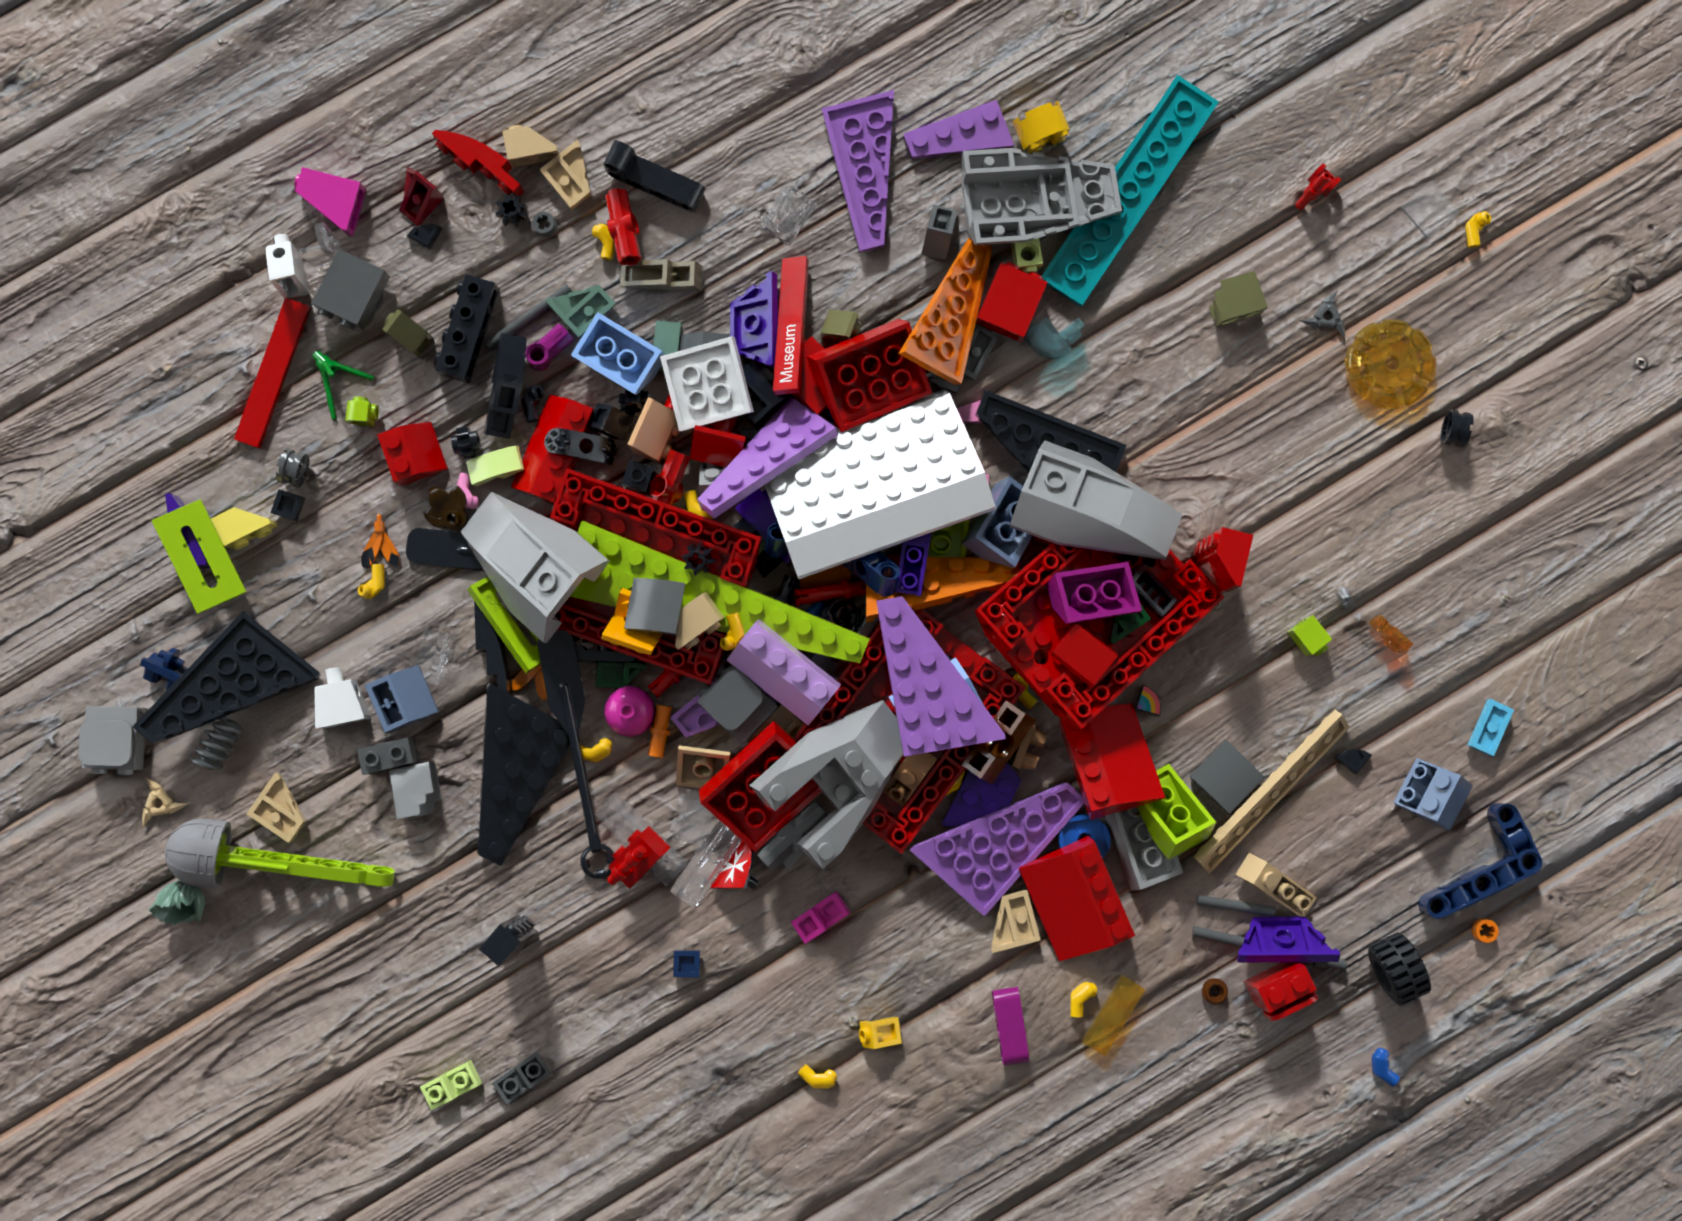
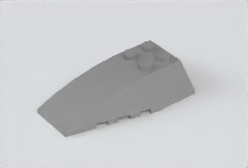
(1031, 196)

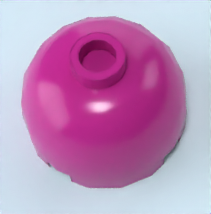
(629, 711)

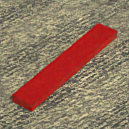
(272, 373)

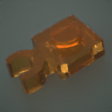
(1393, 637)

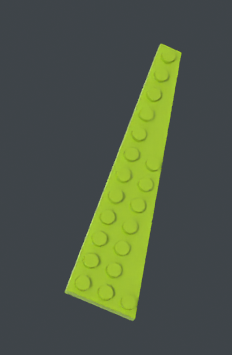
(635, 560)

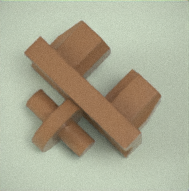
(1025, 759)

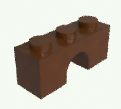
(991, 757)

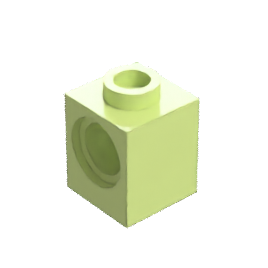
(1034, 248)

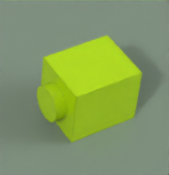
(1310, 636)

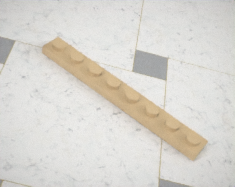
(1271, 791)

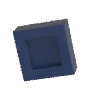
(686, 963)

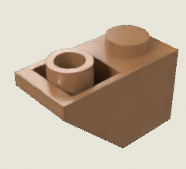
(908, 777)

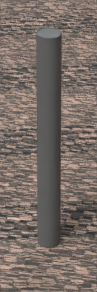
(526, 318)

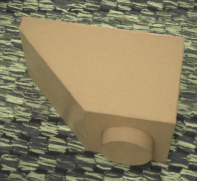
(527, 146)

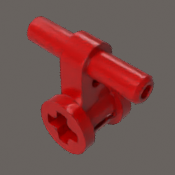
(1320, 183)

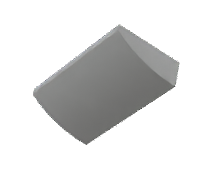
(1138, 853)

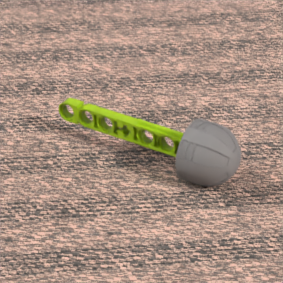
(203, 850)

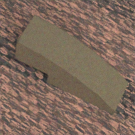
(662, 275)

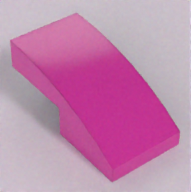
(820, 917)

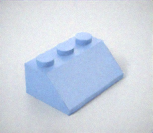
(618, 354)

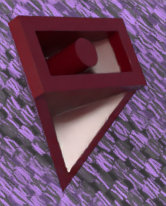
(419, 197)

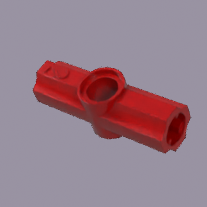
(623, 227)
(668, 485)

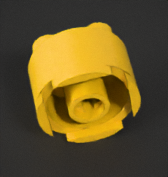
(1042, 126)

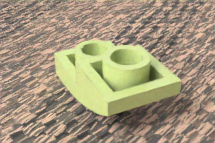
(495, 464)
(451, 1085)

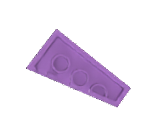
(969, 130)

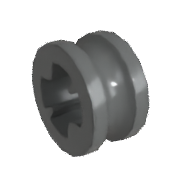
(547, 231)

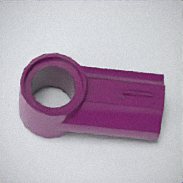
(551, 345)

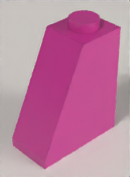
(332, 196)

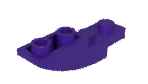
(913, 565)

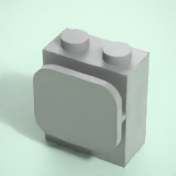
(110, 740)

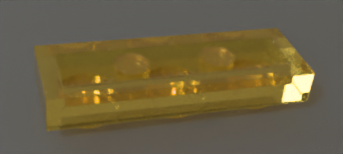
(1113, 1015)

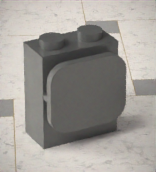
(351, 291)
(736, 703)

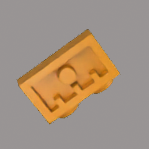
(615, 632)

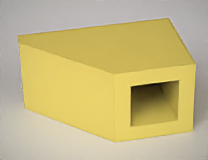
(239, 526)

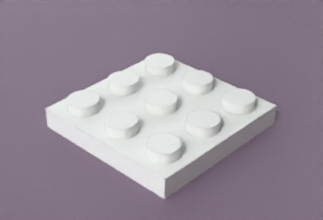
(706, 384)

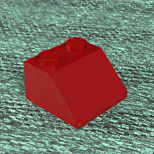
(412, 452)

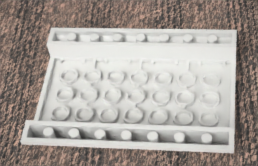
(880, 486)

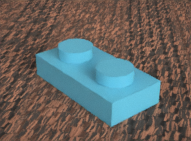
(1490, 727)

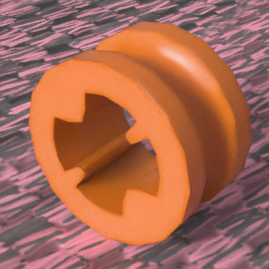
(1476, 927)

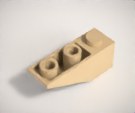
(1275, 885)

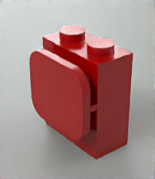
(1011, 301)
(809, 393)
(1282, 989)

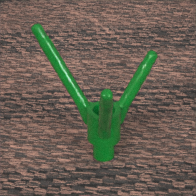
(328, 369)

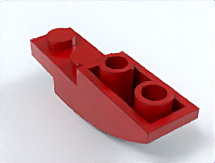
(478, 156)

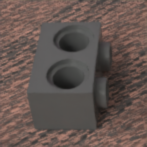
(388, 756)

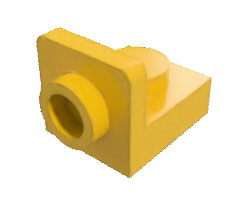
(880, 1033)

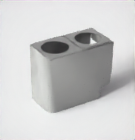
(415, 789)

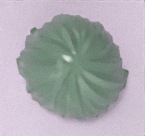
(178, 903)

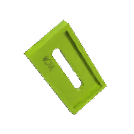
(197, 518)
(485, 597)

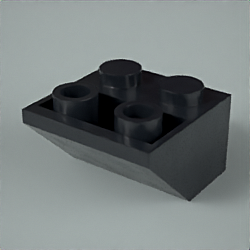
(760, 388)

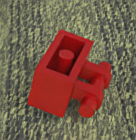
(637, 858)

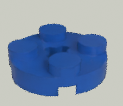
(1082, 824)

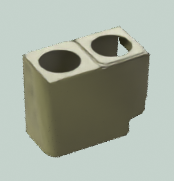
(1238, 299)

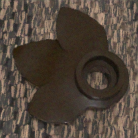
(444, 505)

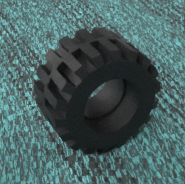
(1399, 968)

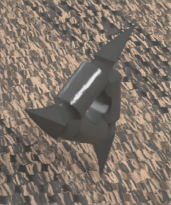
(1319, 321)

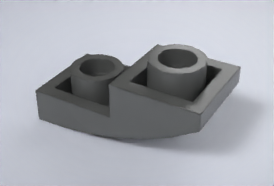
(521, 1078)

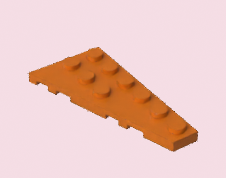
(947, 324)
(948, 579)

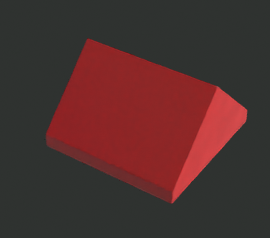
(715, 446)
(1084, 653)

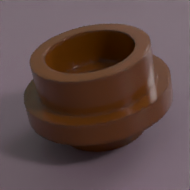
(1222, 991)

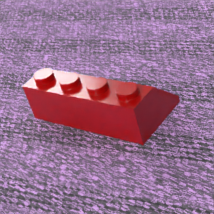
(545, 470)
(1224, 557)

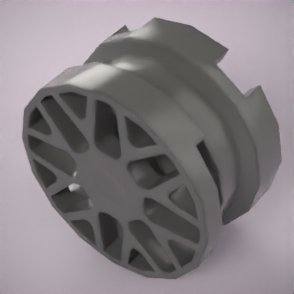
(292, 468)

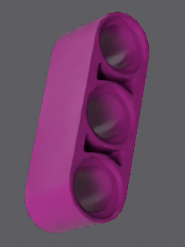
(1010, 1026)

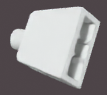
(286, 268)
(338, 701)

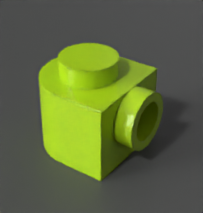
(361, 412)

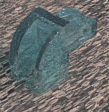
(1049, 342)

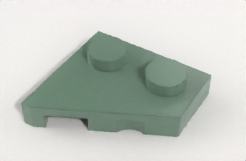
(580, 307)

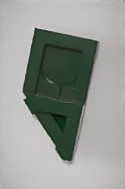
(1126, 624)
(616, 674)

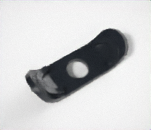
(567, 443)

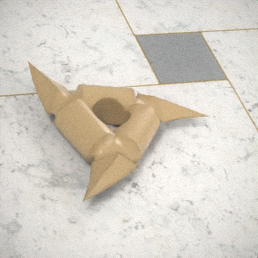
(150, 807)

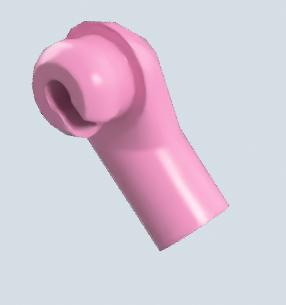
(464, 482)

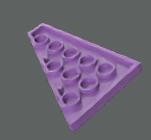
(929, 694)
(985, 854)

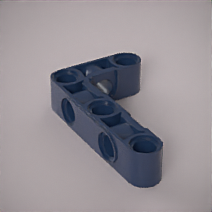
(874, 569)
(1497, 876)

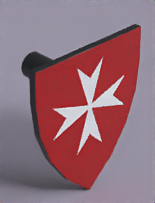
(737, 870)

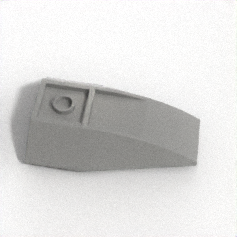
(1091, 507)
(530, 560)

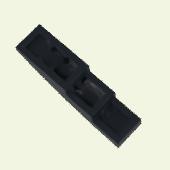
(489, 641)

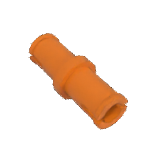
(659, 731)

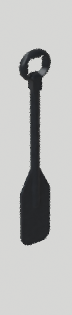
(440, 549)
(567, 703)

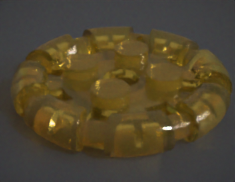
(1379, 374)

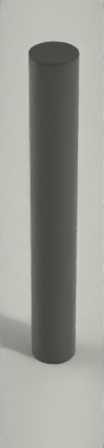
(1235, 905)

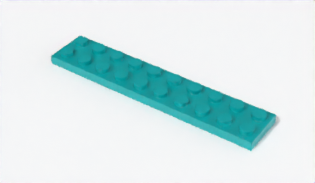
(1139, 179)

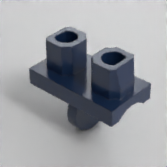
(163, 664)

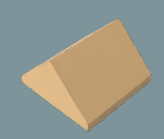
(699, 765)

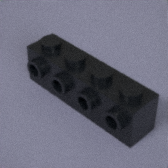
(466, 329)

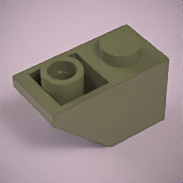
(840, 326)
(407, 333)

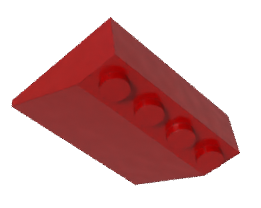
(868, 375)
(1112, 762)
(736, 803)
(1076, 900)

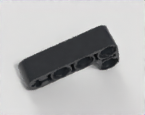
(652, 178)

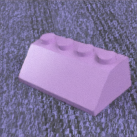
(783, 672)

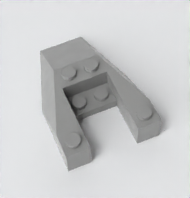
(849, 764)

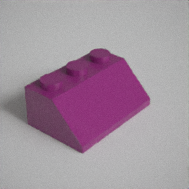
(1094, 593)

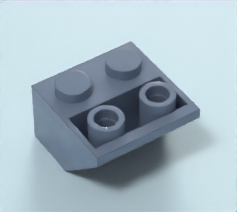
(401, 699)
(1433, 793)

